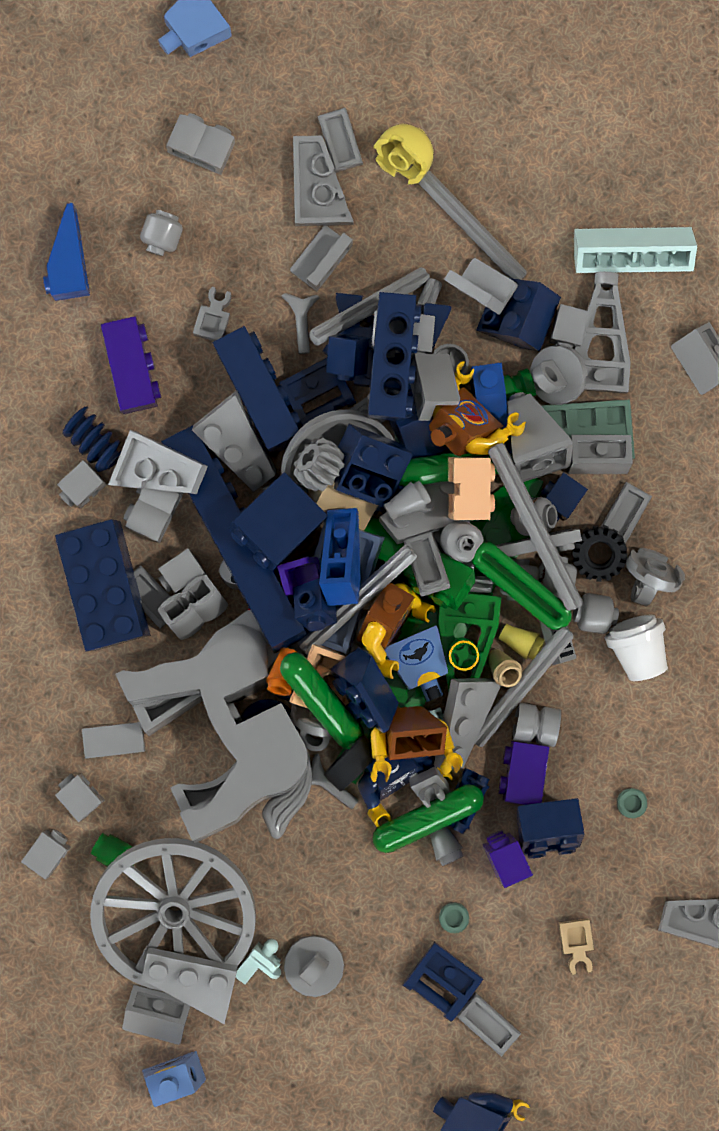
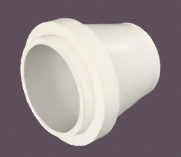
(639, 646)

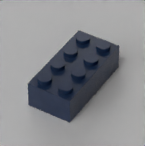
(256, 386)
(102, 585)

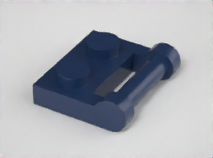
(314, 383)
(447, 972)

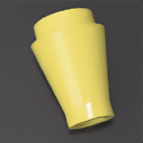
(522, 641)

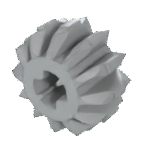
(319, 464)

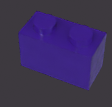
(524, 773)

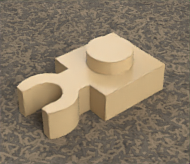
(576, 939)

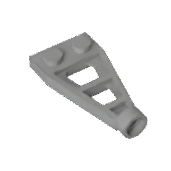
(613, 374)
(562, 540)

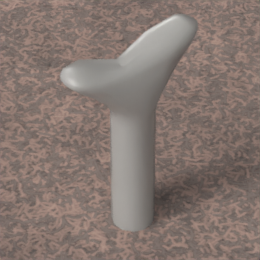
(301, 308)
(319, 779)

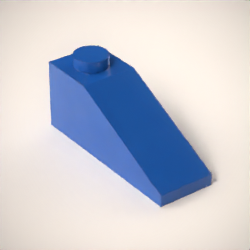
(66, 263)
(489, 390)
(341, 558)

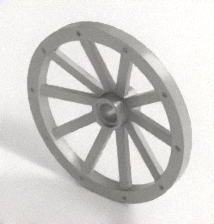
(173, 897)

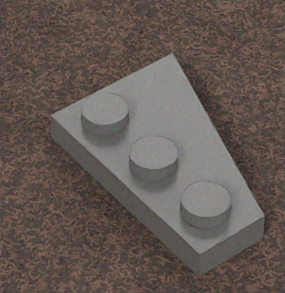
(316, 186)
(233, 439)
(155, 466)
(430, 519)
(466, 712)
(692, 920)
(193, 980)

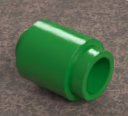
(109, 848)

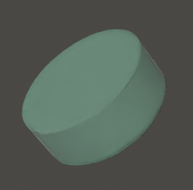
(632, 803)
(454, 917)

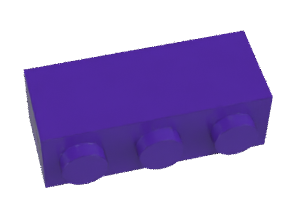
(130, 365)
(506, 858)

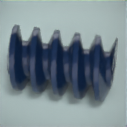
(92, 440)

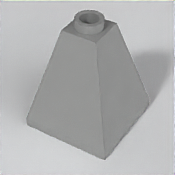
(542, 445)

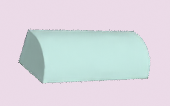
(634, 249)

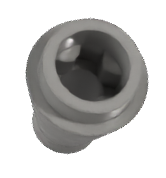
(408, 500)
(446, 846)

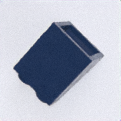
(277, 522)

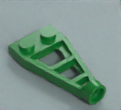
(475, 609)

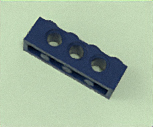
(390, 308)

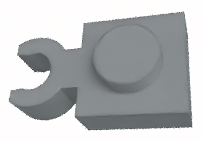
(213, 320)

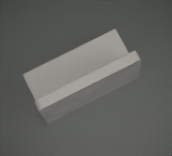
(321, 257)
(484, 285)
(700, 357)
(433, 384)
(601, 454)
(155, 1015)

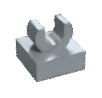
(429, 785)

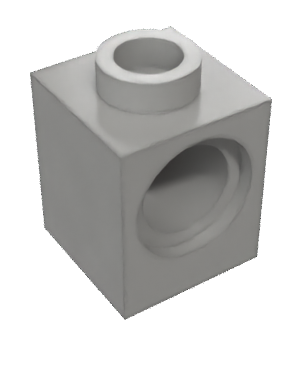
(569, 326)
(80, 485)
(180, 571)
(78, 796)
(46, 853)

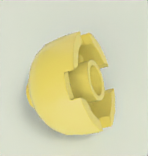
(405, 146)

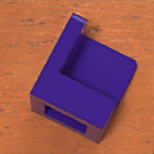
(298, 573)

